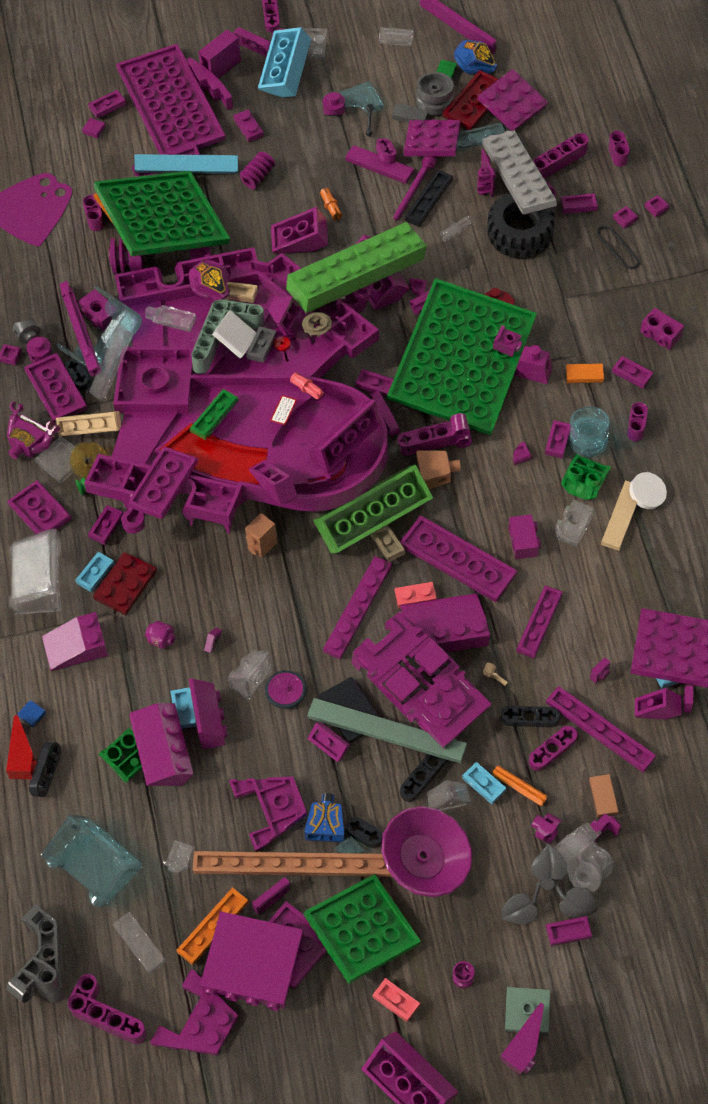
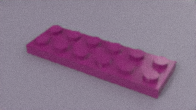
(458, 558)

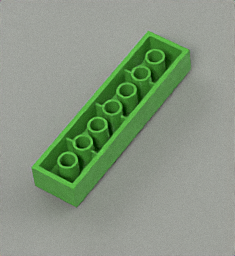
(356, 267)

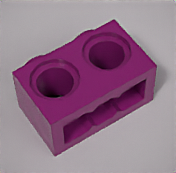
(662, 327)

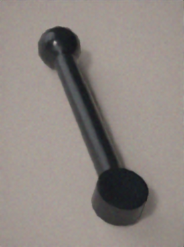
(370, 109)

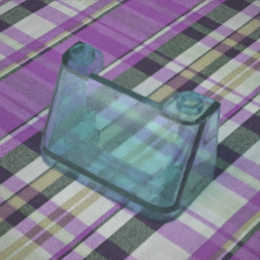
(91, 858)

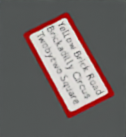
(283, 410)

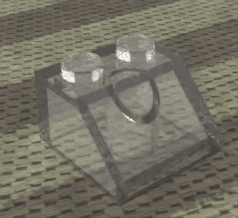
(250, 674)

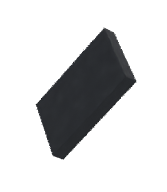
(349, 696)

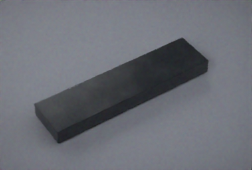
(428, 198)

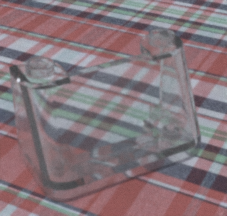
(36, 573)

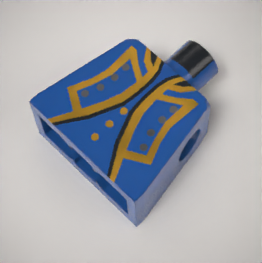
(325, 821)

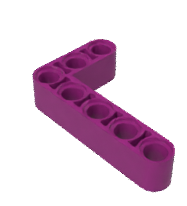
(561, 156)

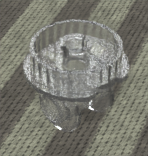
(584, 859)

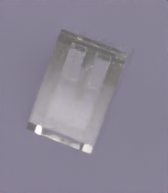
(448, 795)

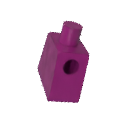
(534, 365)

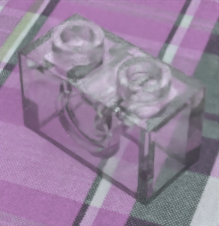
(577, 513)

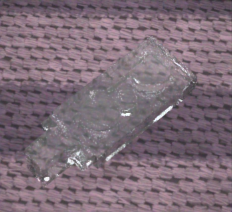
(171, 317)

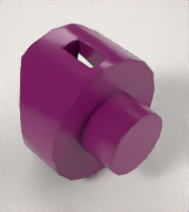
(333, 104)
(38, 348)
(546, 826)

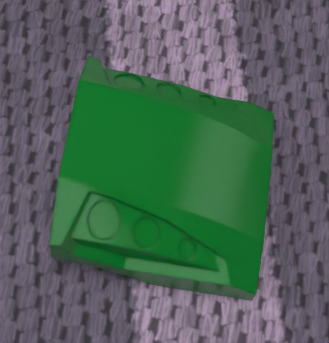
(584, 477)
(123, 756)

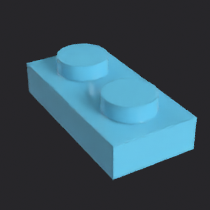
(94, 572)
(184, 707)
(484, 783)

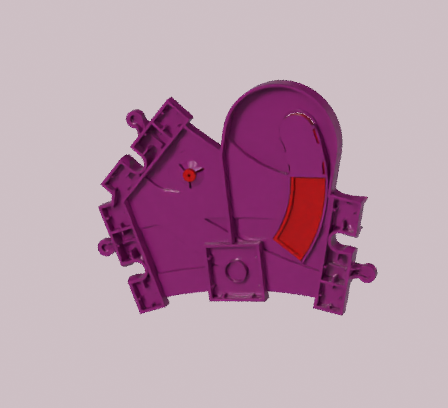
(166, 397)

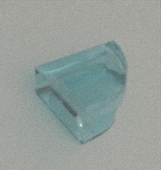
(349, 846)

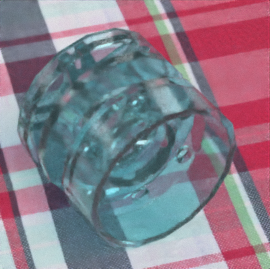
(589, 431)

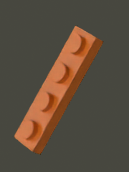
(202, 936)

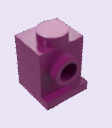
(507, 341)

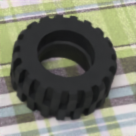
(519, 242)

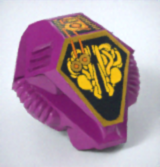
(209, 280)

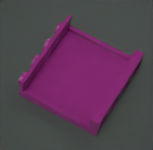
(251, 960)

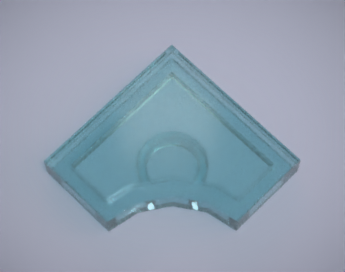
(362, 96)

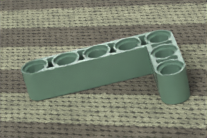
(208, 344)

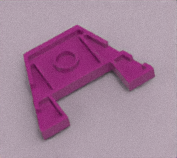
(279, 803)
(206, 1026)

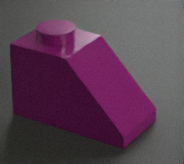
(284, 312)
(658, 705)

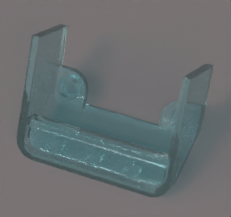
(121, 315)

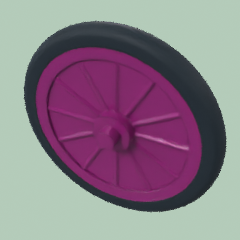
(285, 689)

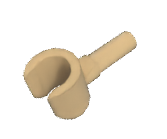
(489, 673)

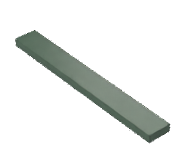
(384, 730)

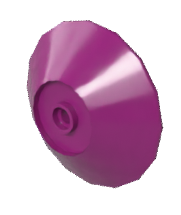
(438, 839)

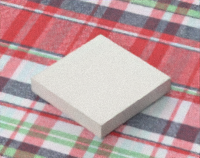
(234, 334)

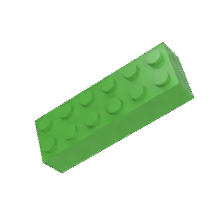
(373, 509)

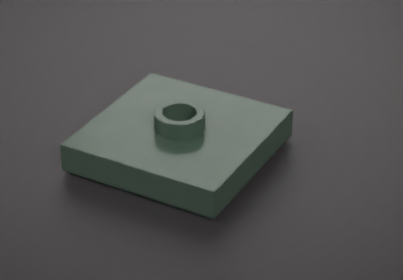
(522, 1003)

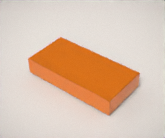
(584, 373)

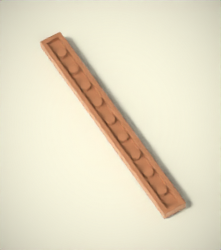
(289, 864)

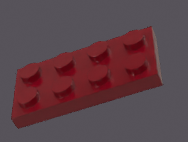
(466, 105)

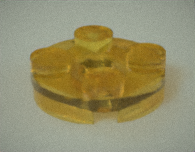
(78, 454)

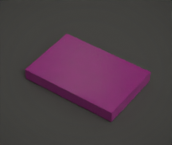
(39, 508)

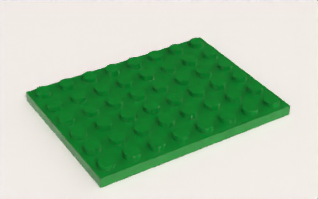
(452, 356)

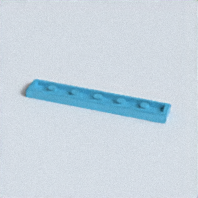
(178, 163)

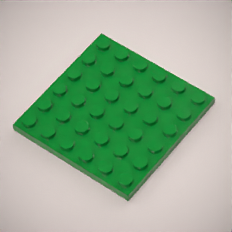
(161, 213)

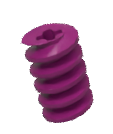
(257, 169)

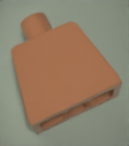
(435, 467)

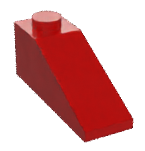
(20, 760)

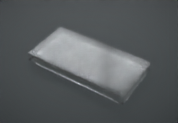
(111, 362)

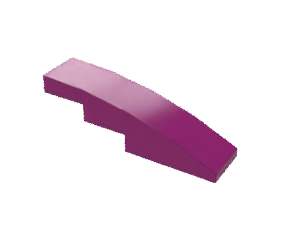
(210, 82)

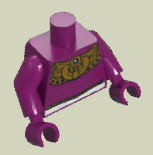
(27, 435)

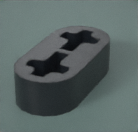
(79, 373)
(361, 836)

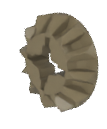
(314, 319)

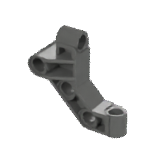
(40, 973)

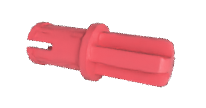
(306, 385)

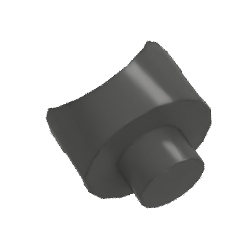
(26, 330)

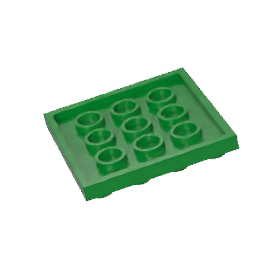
(361, 928)

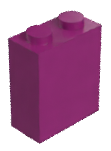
(221, 54)

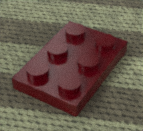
(124, 583)

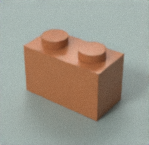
(261, 535)

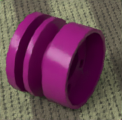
(120, 257)

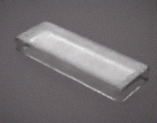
(139, 942)

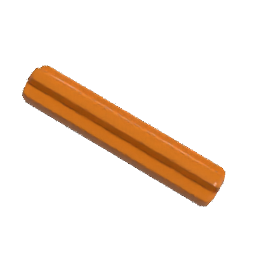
(519, 785)

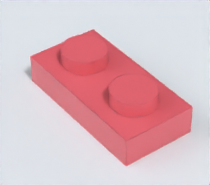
(415, 593)
(396, 1000)

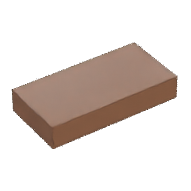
(603, 795)

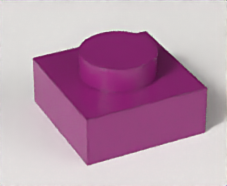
(600, 671)

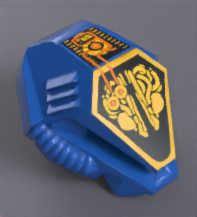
(472, 52)

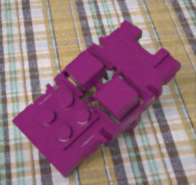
(442, 709)

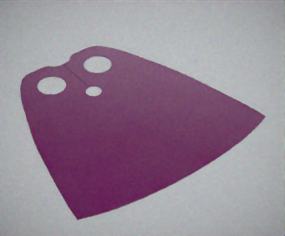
(27, 213)

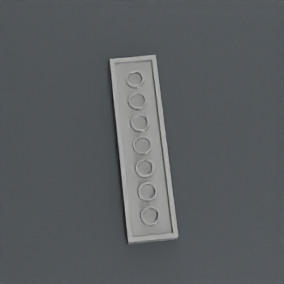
(519, 172)

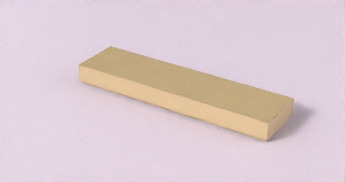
(89, 423)
(620, 519)

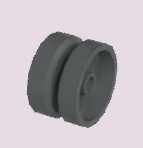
(434, 92)

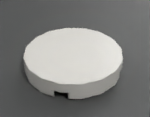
(648, 490)

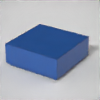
(31, 713)

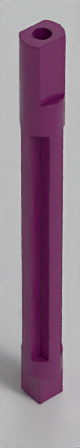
(80, 329)

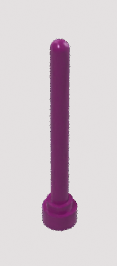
(428, 163)

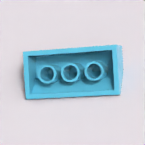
(285, 62)

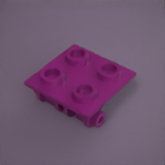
(486, 176)

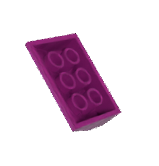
(451, 622)

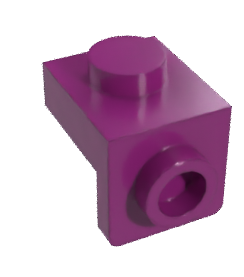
(605, 823)

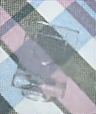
(179, 856)

